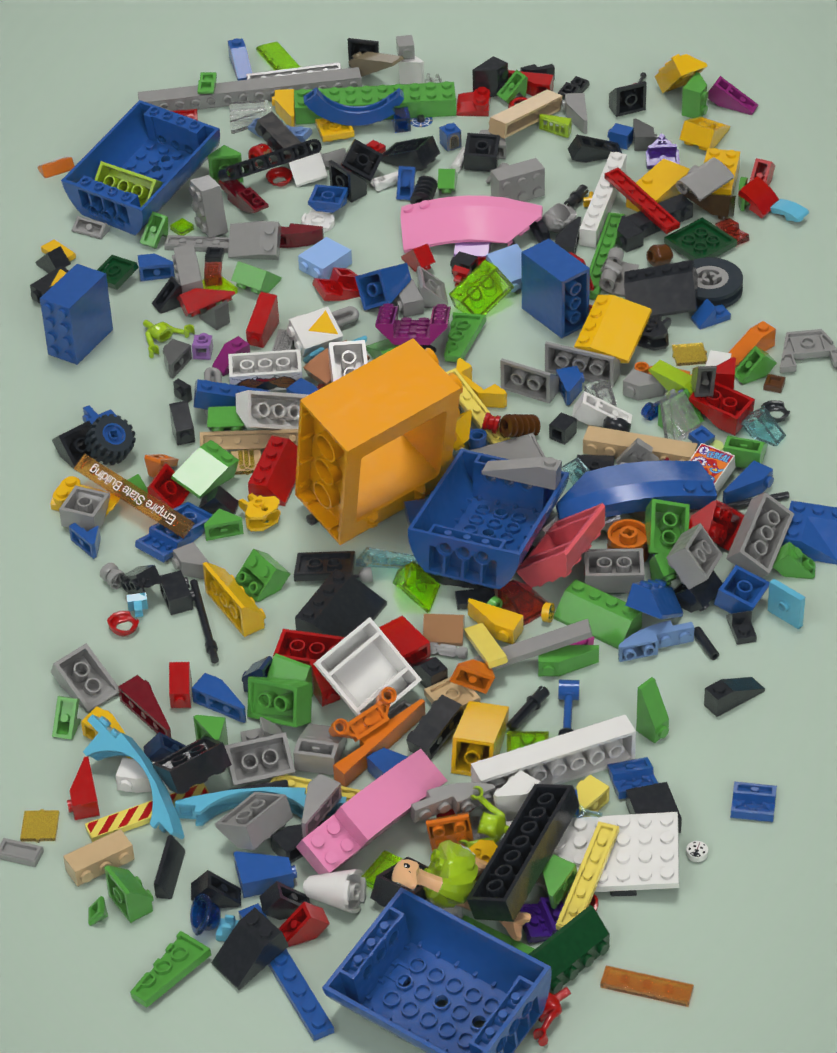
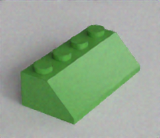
(607, 615)

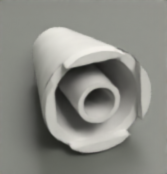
(337, 889)

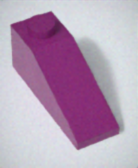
(730, 97)

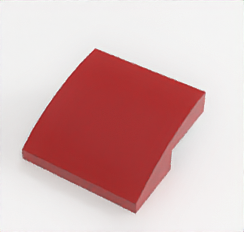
(759, 196)

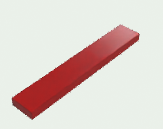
(642, 200)

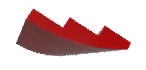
(339, 287)

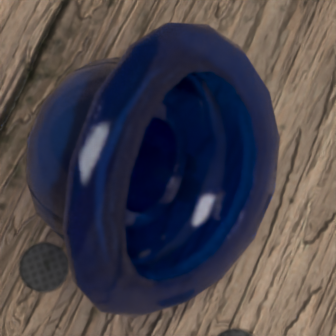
(204, 914)

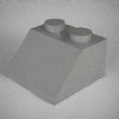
(85, 508)

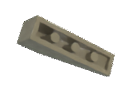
(372, 62)

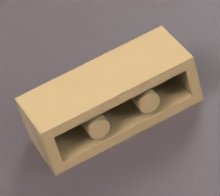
(91, 859)

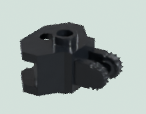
(655, 333)

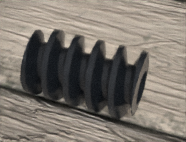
(424, 189)

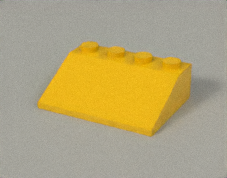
(613, 327)

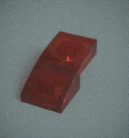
(732, 228)

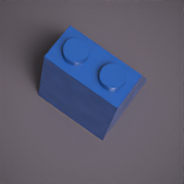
(382, 285)

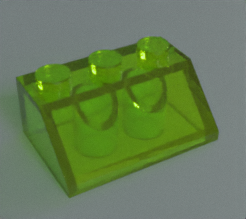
(481, 290)

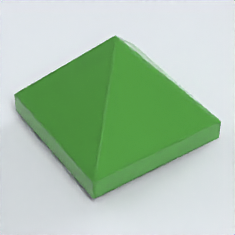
(97, 911)

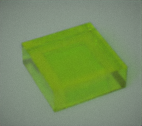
(182, 227)

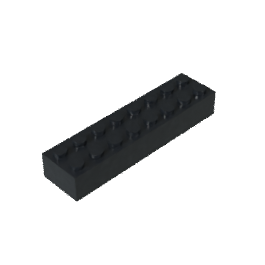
(523, 852)

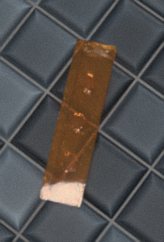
(647, 986)

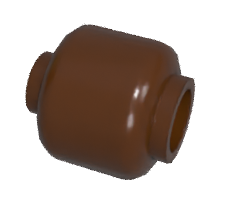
(659, 255)

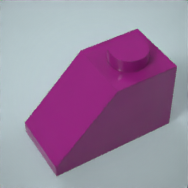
(233, 346)

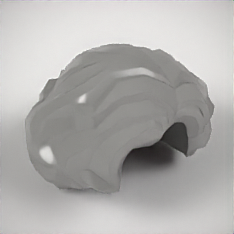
(559, 217)

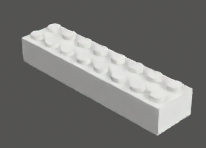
(563, 756)

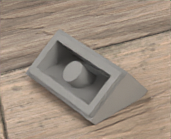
(336, 155)
(90, 227)

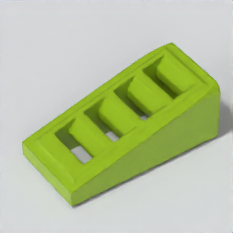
(564, 131)

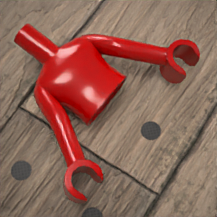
(551, 1011)

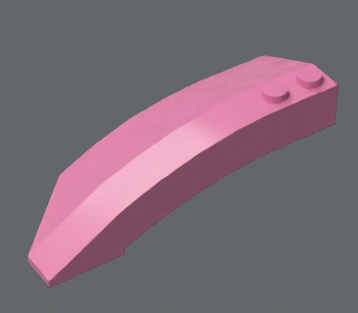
(466, 220)

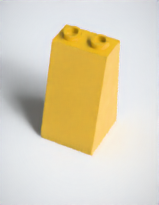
(478, 735)

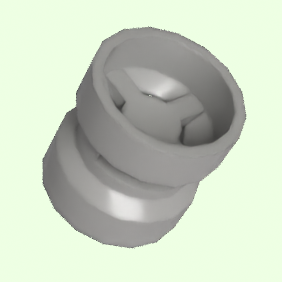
(111, 574)

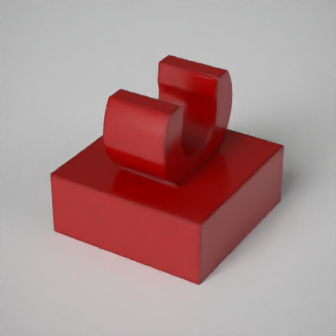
(460, 274)

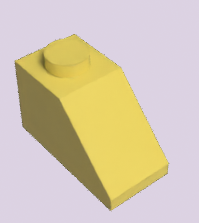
(592, 794)

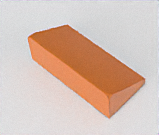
(56, 167)

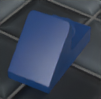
(405, 182)
(710, 315)
(86, 540)

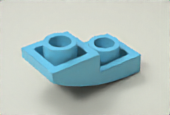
(790, 209)

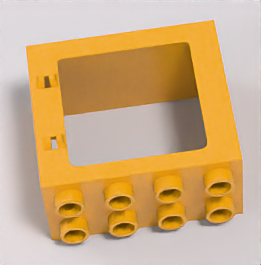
(376, 439)

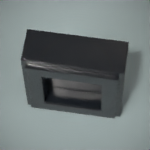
(214, 254)

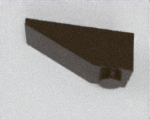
(715, 204)

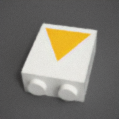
(314, 331)

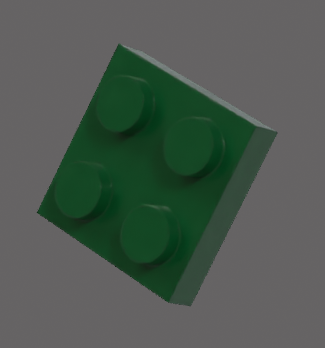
(117, 270)

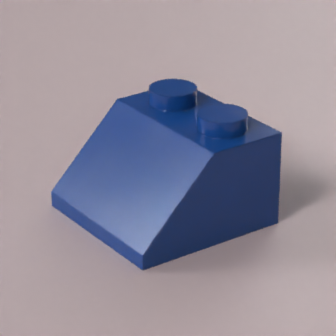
(740, 591)

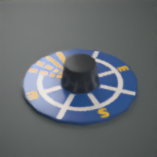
(421, 121)

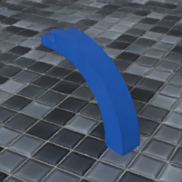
(352, 115)

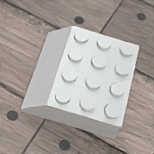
(364, 666)

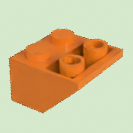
(450, 827)

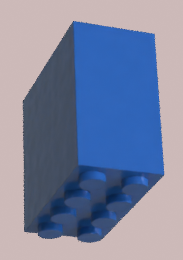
(555, 287)
(76, 314)

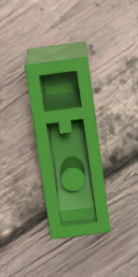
(567, 659)
(651, 713)

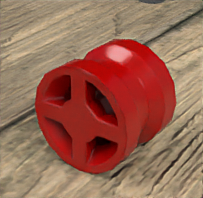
(491, 422)

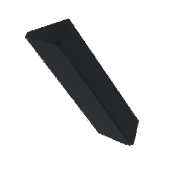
(169, 868)

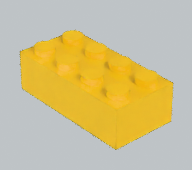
(731, 160)

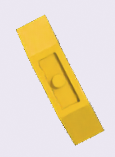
(491, 396)

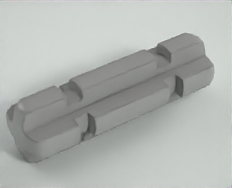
(448, 650)

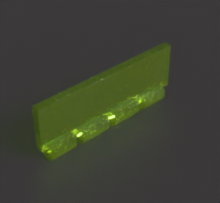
(276, 56)

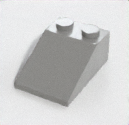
(255, 240)
(84, 678)

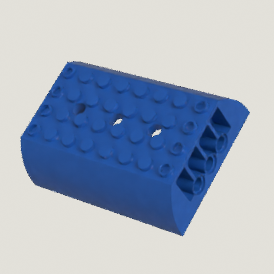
(466, 507)
(451, 963)

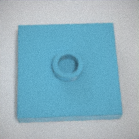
(786, 603)

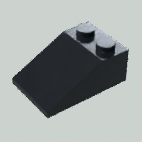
(412, 153)
(385, 888)
(249, 948)

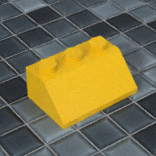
(678, 72)

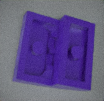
(542, 921)

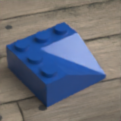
(814, 531)

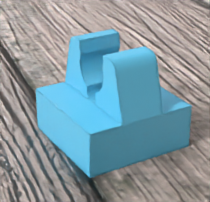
(137, 603)
(225, 927)

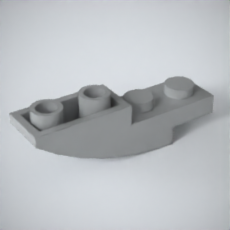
(449, 797)

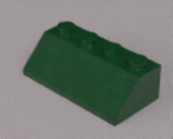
(573, 947)

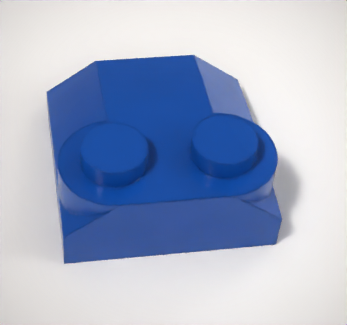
(328, 198)

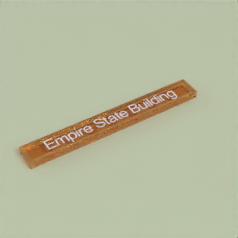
(134, 496)

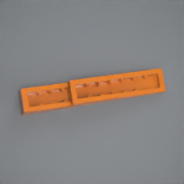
(384, 736)

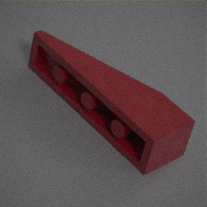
(141, 700)

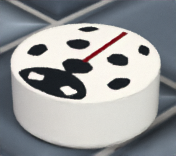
(697, 851)

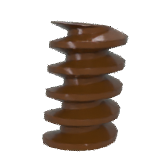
(519, 425)

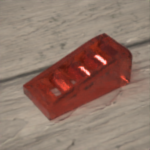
(213, 274)

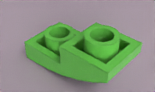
(741, 202)

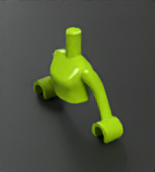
(162, 332)
(490, 824)

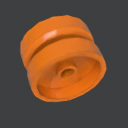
(628, 535)

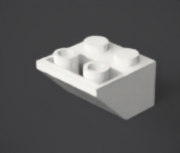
(513, 794)

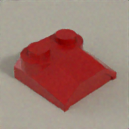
(474, 103)

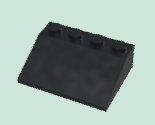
(664, 288)
(339, 606)

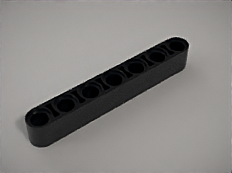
(264, 163)

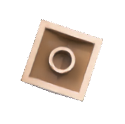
(444, 628)

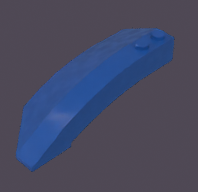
(632, 486)

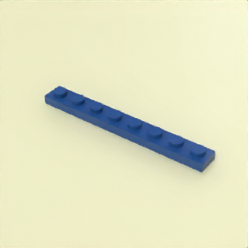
(298, 991)

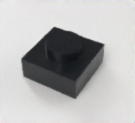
(182, 390)

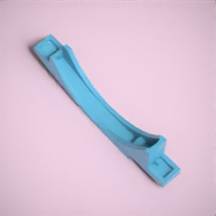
(111, 743)
(212, 804)

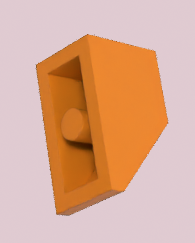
(473, 675)

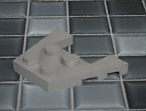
(806, 345)

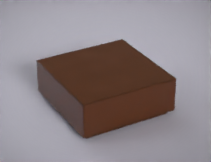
(774, 383)

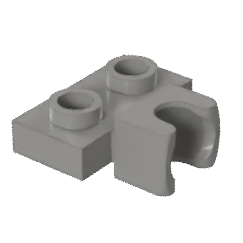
(637, 452)

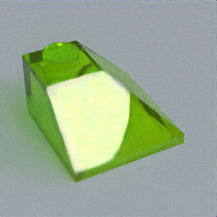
(417, 585)

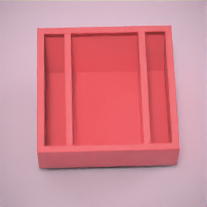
(562, 547)

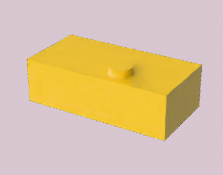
(661, 181)

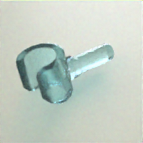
(586, 812)

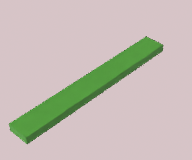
(606, 242)

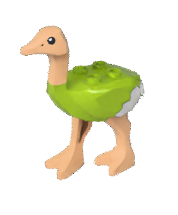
(451, 880)

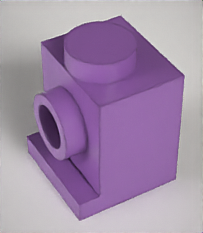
(202, 341)

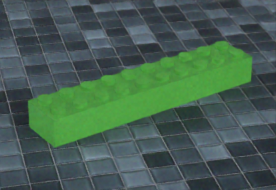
(421, 99)

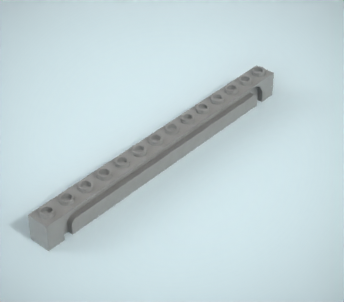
(249, 90)

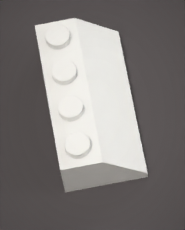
(269, 409)

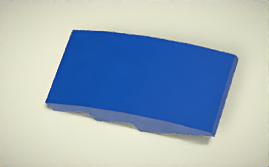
(162, 542)

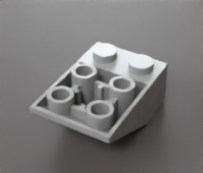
(317, 750)

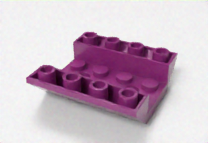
(403, 330)

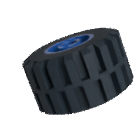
(110, 439)

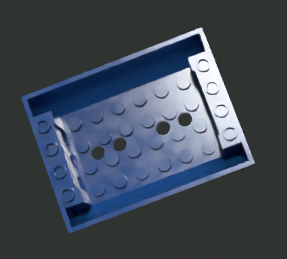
(147, 143)

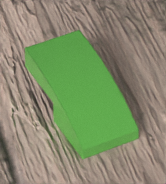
(207, 83)

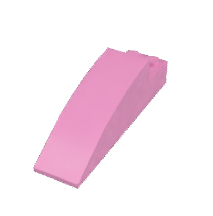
(370, 813)

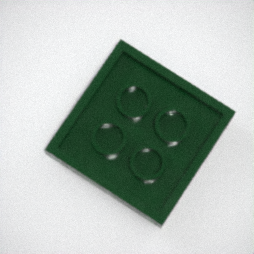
(700, 240)

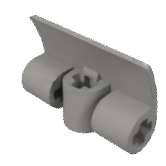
(705, 179)
(613, 272)

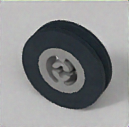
(718, 281)

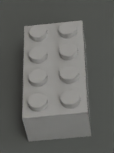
(760, 535)

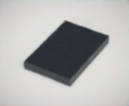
(319, 565)

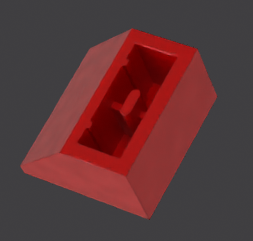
(714, 520)

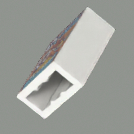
(716, 463)

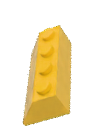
(233, 600)

